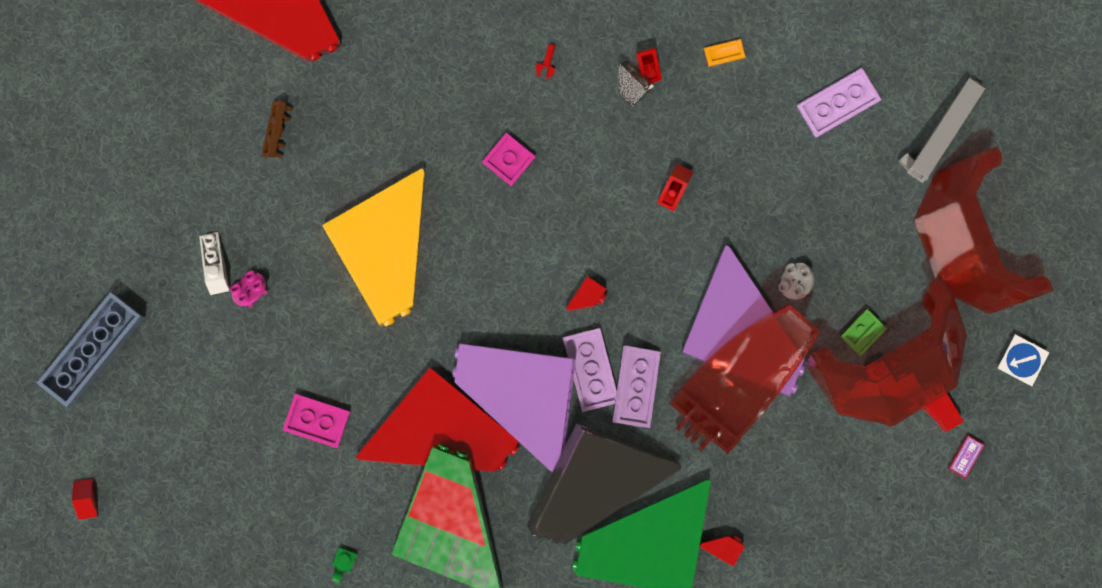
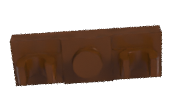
(275, 130)

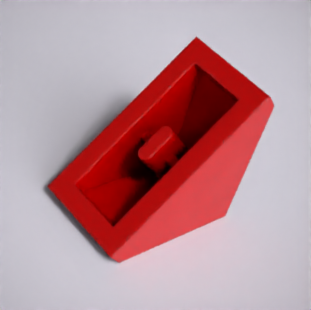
(648, 64)
(84, 499)

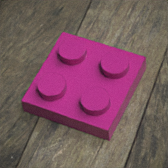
(508, 159)

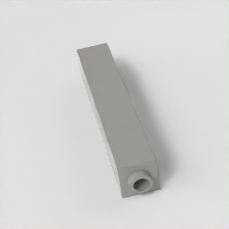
(946, 130)

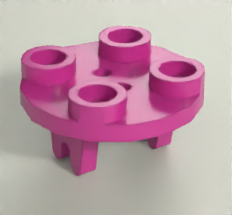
(248, 289)

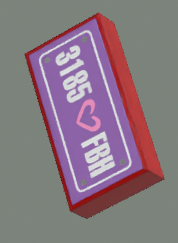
(966, 456)

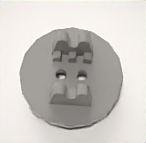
(795, 289)

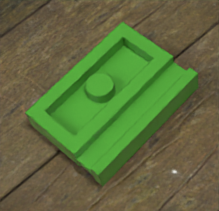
(863, 332)

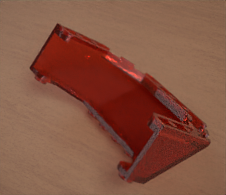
(961, 243)
(904, 377)

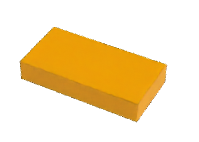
(724, 53)

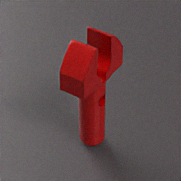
(547, 63)

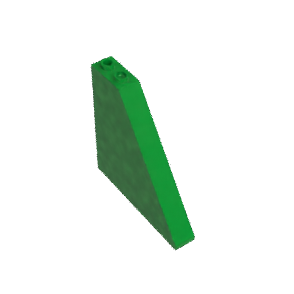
(649, 546)

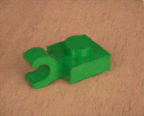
(344, 562)

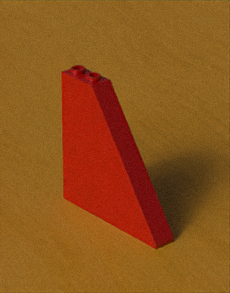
(290, 24)
(435, 415)

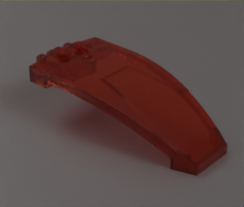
(743, 377)

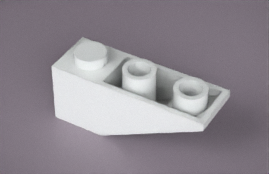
(213, 264)

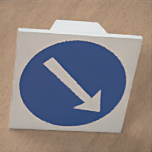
(1023, 360)

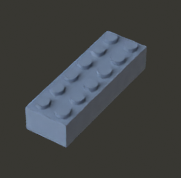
(90, 350)

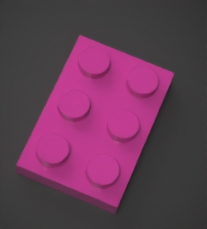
(316, 421)

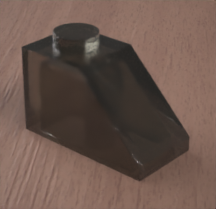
(632, 83)

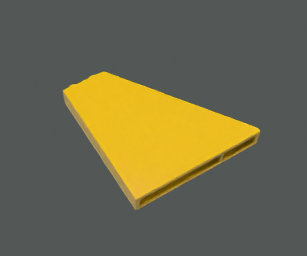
(382, 246)

